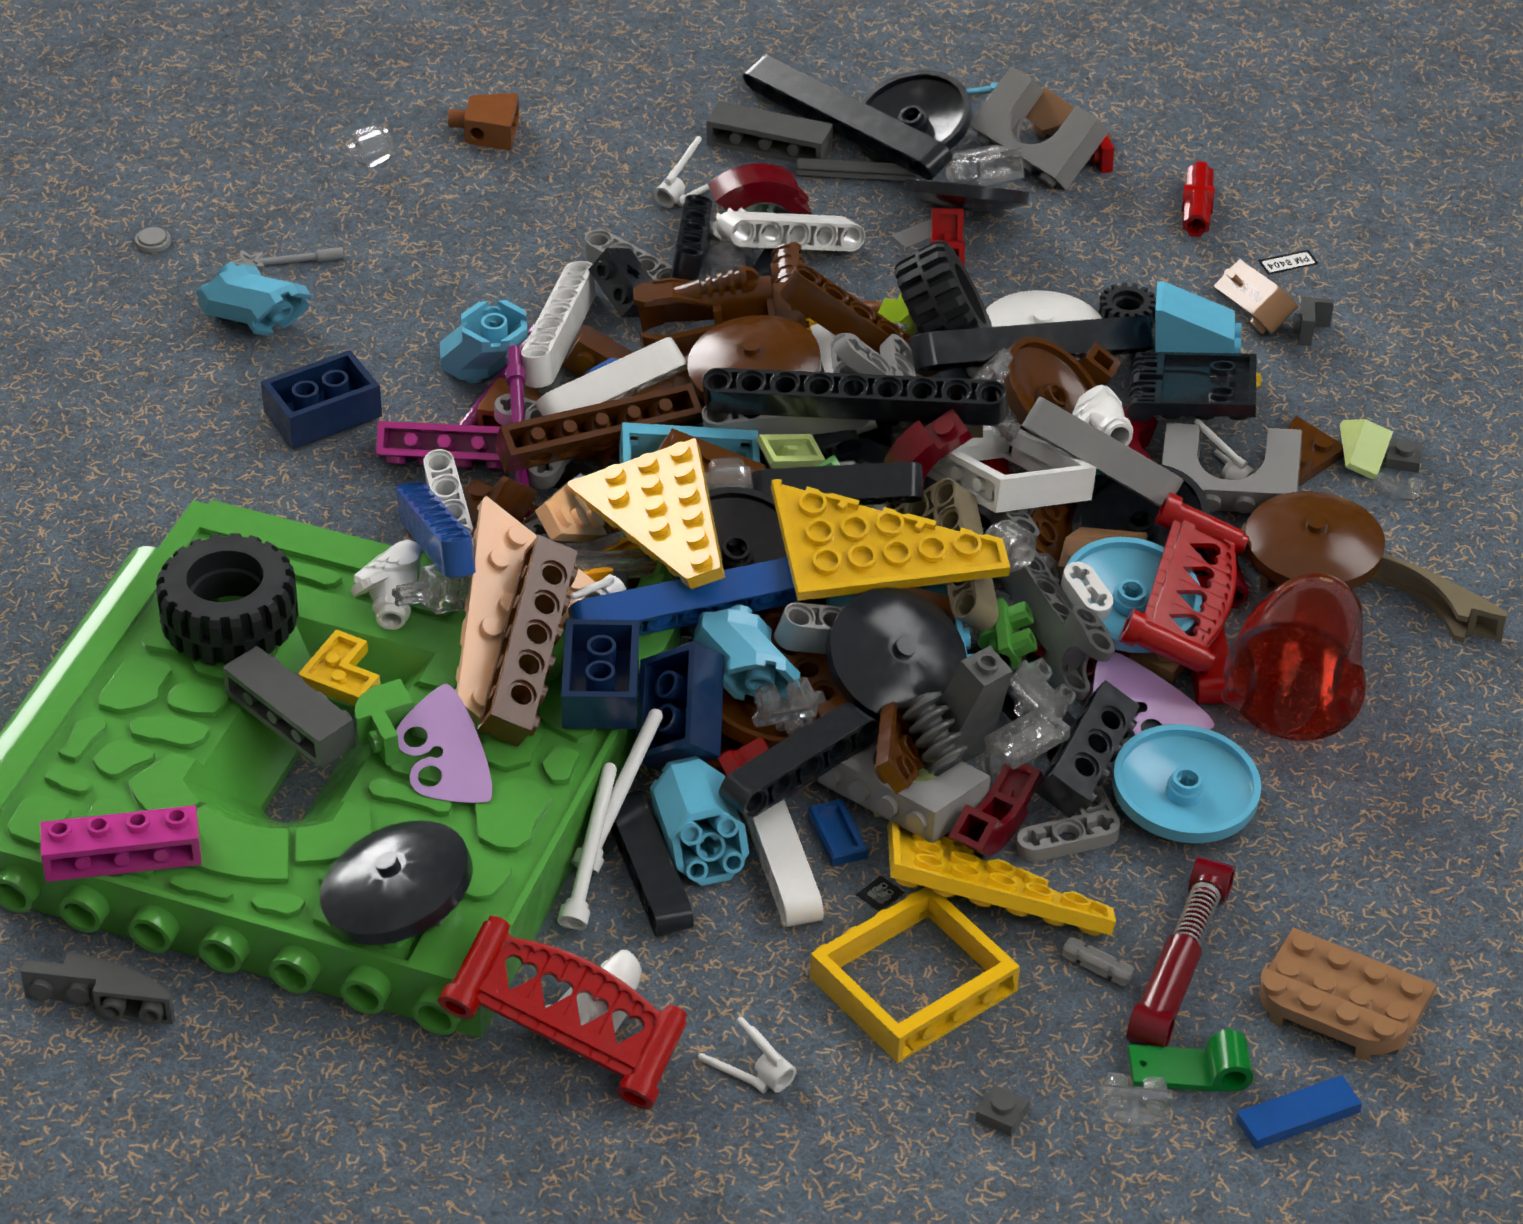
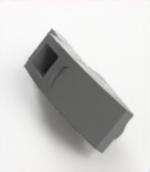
(109, 985)

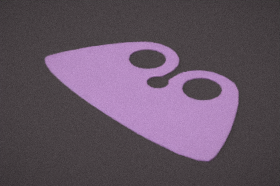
(1141, 685)
(463, 759)

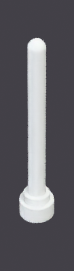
(624, 782)
(575, 911)

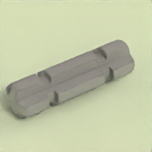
(1098, 961)

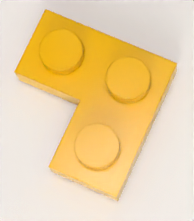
(335, 670)

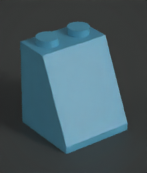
(1193, 323)

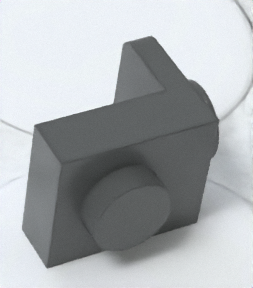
(1312, 313)

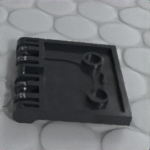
(1192, 385)

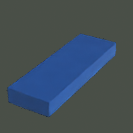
(1298, 1112)

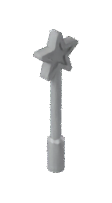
(320, 255)

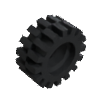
(1127, 301)

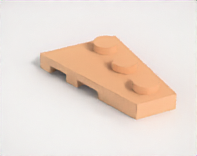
(570, 518)

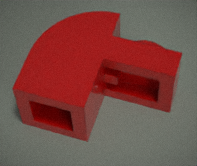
(948, 227)

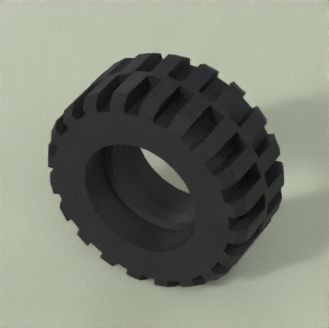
(939, 290)
(221, 569)

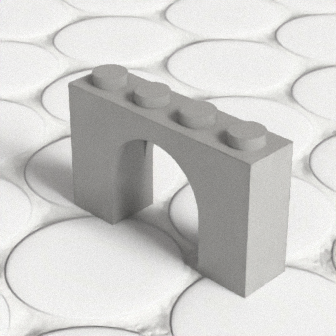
(1055, 159)
(1275, 477)
(923, 808)

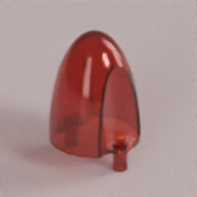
(1300, 660)

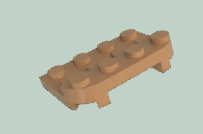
(1343, 995)

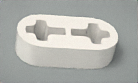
(1091, 590)

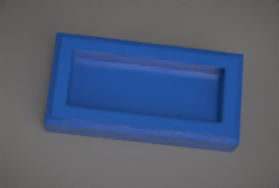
(837, 832)

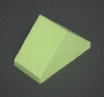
(1364, 446)
(790, 450)

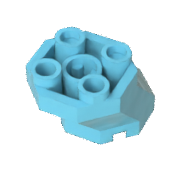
(250, 298)
(482, 341)
(747, 651)
(697, 824)

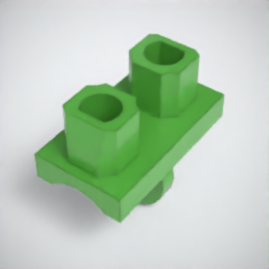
(1005, 634)

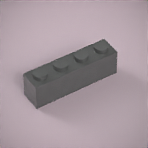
(768, 133)
(289, 706)

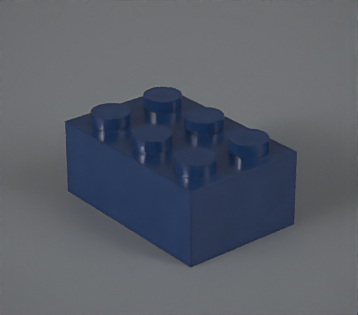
(321, 399)
(600, 674)
(689, 693)

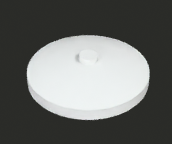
(1039, 307)

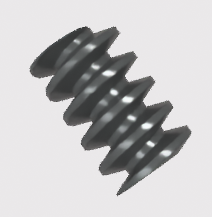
(934, 731)

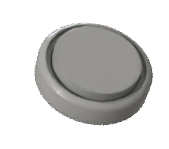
(152, 240)

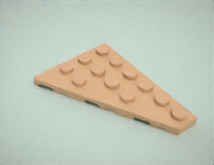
(498, 558)

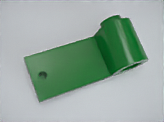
(1219, 1067)

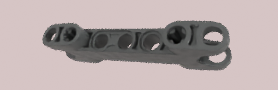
(1064, 630)

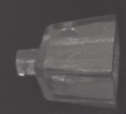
(978, 169)

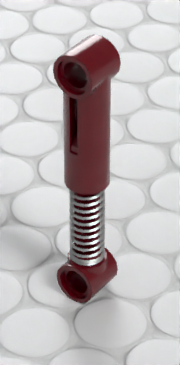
(1156, 1013)

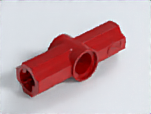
(1198, 199)

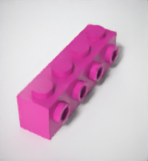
(414, 440)
(120, 843)

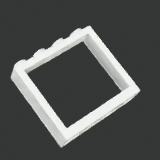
(1052, 479)

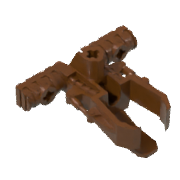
(717, 298)

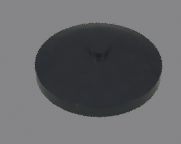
(926, 102)
(966, 196)
(1124, 510)
(745, 527)
(891, 649)
(396, 882)

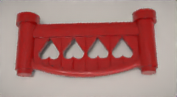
(1155, 627)
(484, 982)

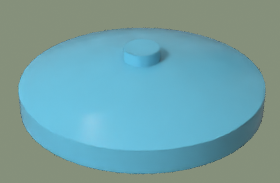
(1128, 572)
(1186, 783)

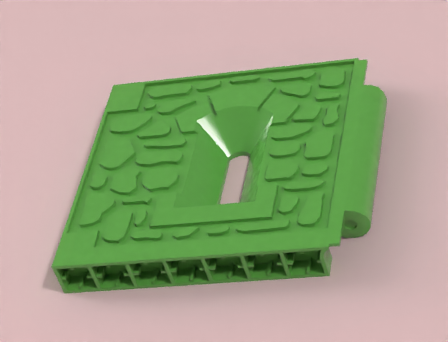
(145, 728)

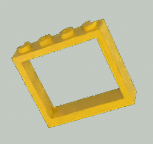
(941, 1016)

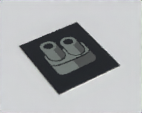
(880, 893)

